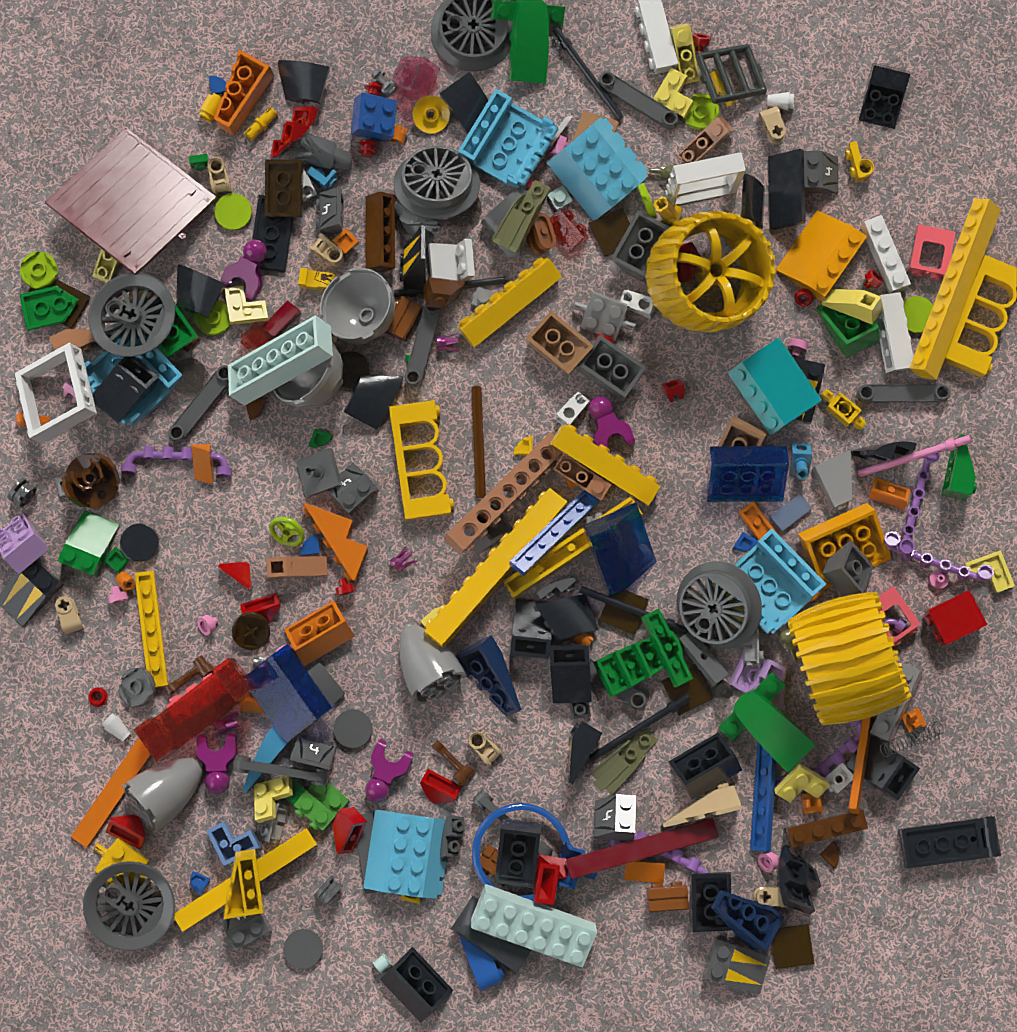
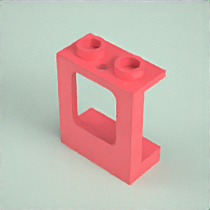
(933, 235)
(892, 597)

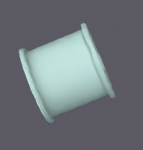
(382, 963)

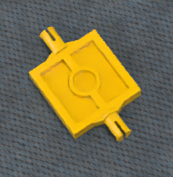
(118, 853)

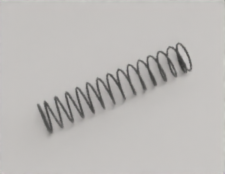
(910, 739)

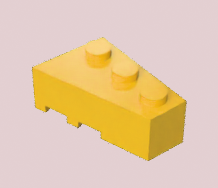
(244, 888)

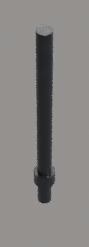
(566, 44)
(468, 284)
(628, 608)
(672, 707)

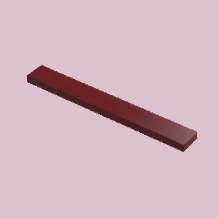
(641, 848)

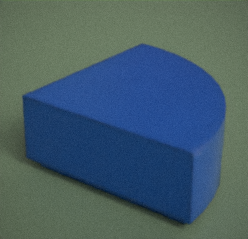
(217, 85)
(745, 542)
(311, 546)
(199, 882)

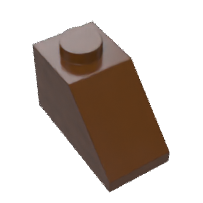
(441, 292)

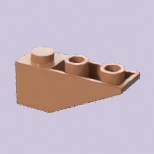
(706, 141)
(77, 337)
(583, 476)
(296, 567)

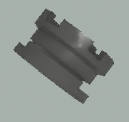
(22, 492)
(328, 890)

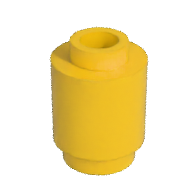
(209, 107)

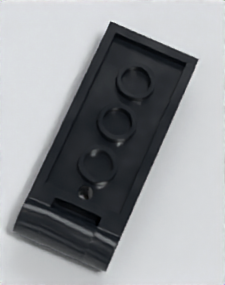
(949, 842)

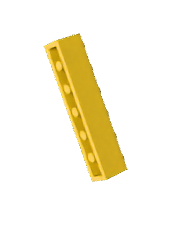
(509, 301)
(605, 464)

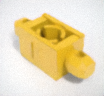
(827, 396)

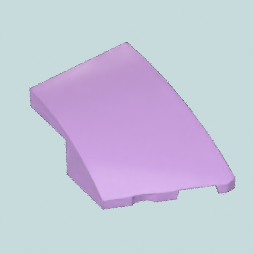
(743, 680)

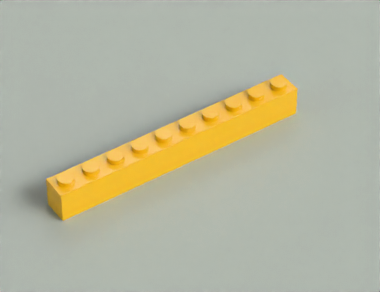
(955, 288)
(493, 571)

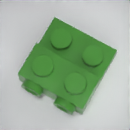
(320, 805)

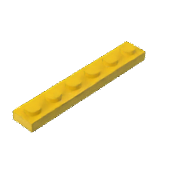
(151, 626)

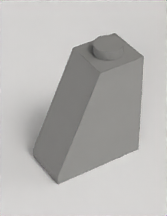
(836, 479)

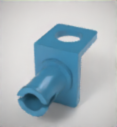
(800, 460)

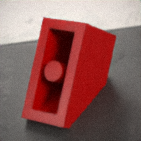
(348, 829)

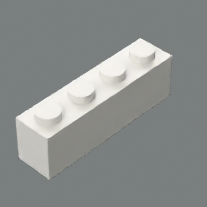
(657, 35)
(885, 255)
(894, 333)

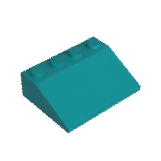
(774, 386)

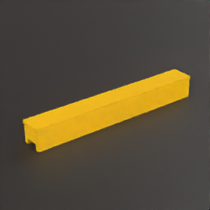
(555, 560)
(267, 866)

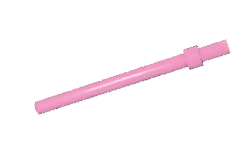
(950, 444)

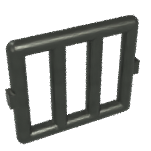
(730, 95)

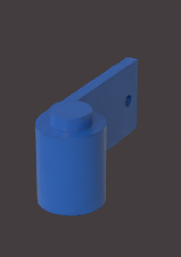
(483, 967)

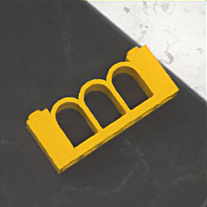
(967, 358)
(410, 415)

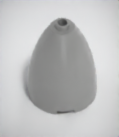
(427, 665)
(164, 790)

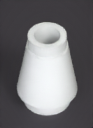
(782, 100)
(116, 727)

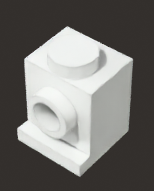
(842, 771)

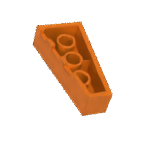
(242, 91)

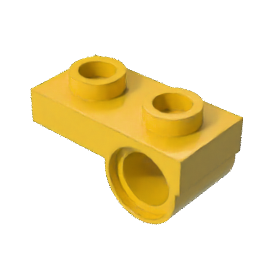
(852, 153)

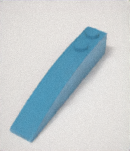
(267, 753)

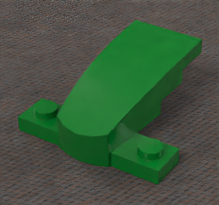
(528, 36)
(644, 658)
(768, 724)

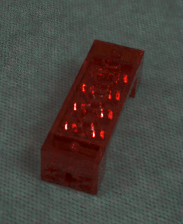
(196, 710)

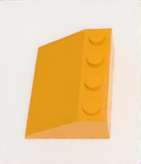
(821, 254)
(856, 525)

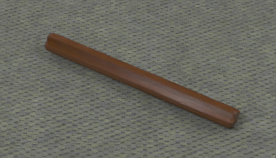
(478, 438)

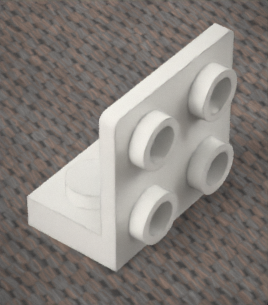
(452, 260)

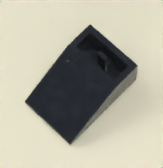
(884, 95)
(124, 388)
(529, 633)
(570, 673)
(888, 773)

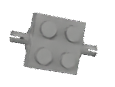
(604, 315)

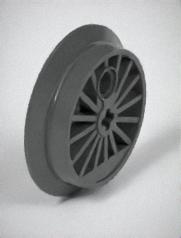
(482, 25)
(459, 179)
(131, 318)
(733, 581)
(157, 922)

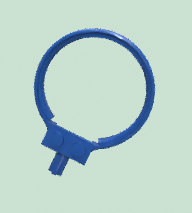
(567, 850)

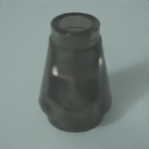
(718, 689)

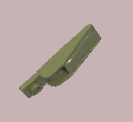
(521, 217)
(622, 762)

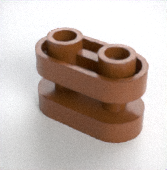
(541, 236)

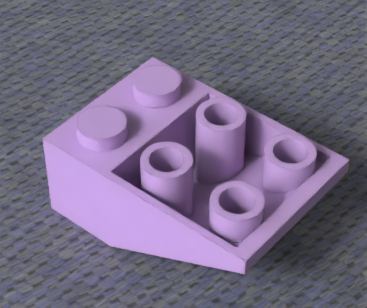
(21, 543)

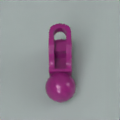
(247, 268)
(607, 423)
(217, 762)
(385, 772)

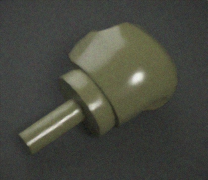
(664, 171)
(786, 642)

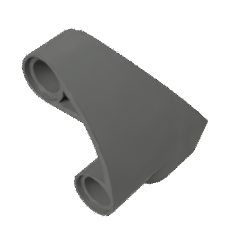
(495, 216)

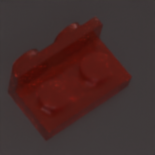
(567, 230)
(255, 337)

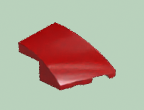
(294, 129)

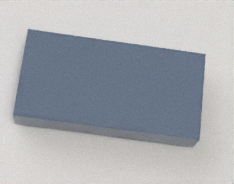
(790, 512)

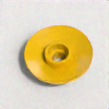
(435, 123)

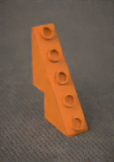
(336, 533)

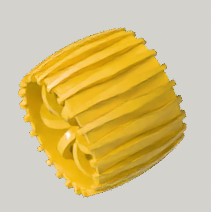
(755, 271)
(849, 658)

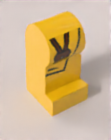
(314, 279)

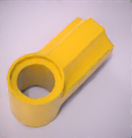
(667, 210)

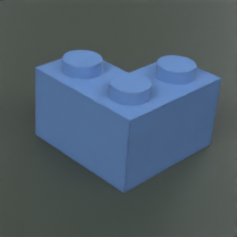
(227, 844)

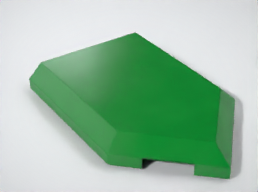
(46, 307)

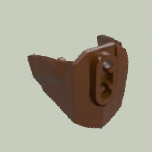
(85, 493)

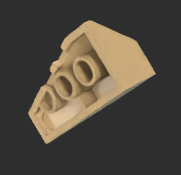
(714, 803)

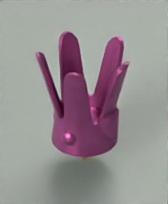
(443, 341)
(399, 561)
(223, 725)

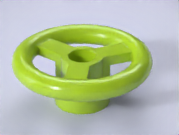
(288, 528)

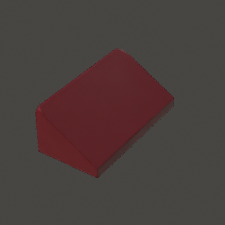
(281, 319)

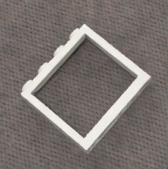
(705, 179)
(81, 386)

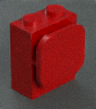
(954, 618)

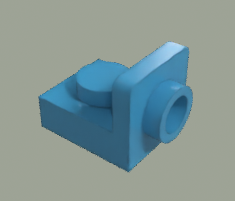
(320, 178)

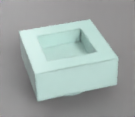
(560, 198)

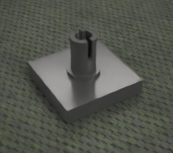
(319, 472)

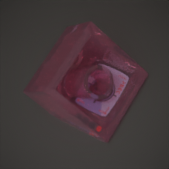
(415, 77)

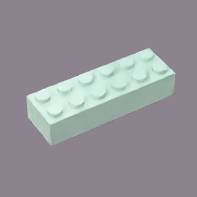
(280, 360)
(533, 925)

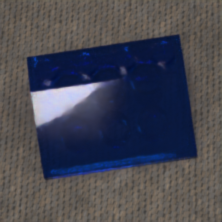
(747, 473)
(620, 547)
(288, 693)

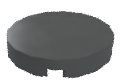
(137, 687)
(352, 728)
(303, 948)

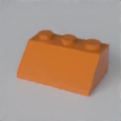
(319, 633)

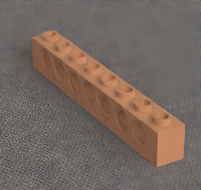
(459, 540)

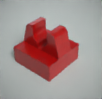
(673, 387)

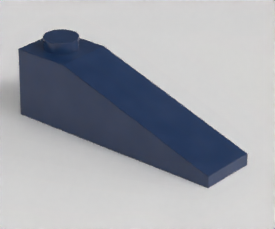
(488, 667)
(749, 920)

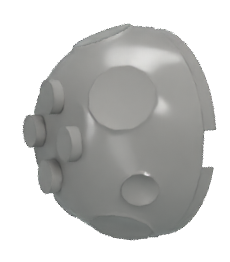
(358, 306)
(314, 385)

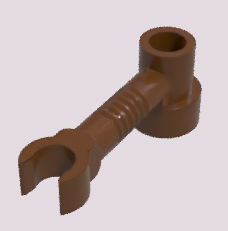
(201, 667)
(463, 772)

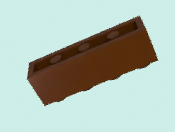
(380, 231)
(825, 828)

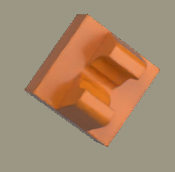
(345, 241)
(913, 720)
(811, 804)

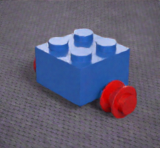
(373, 118)

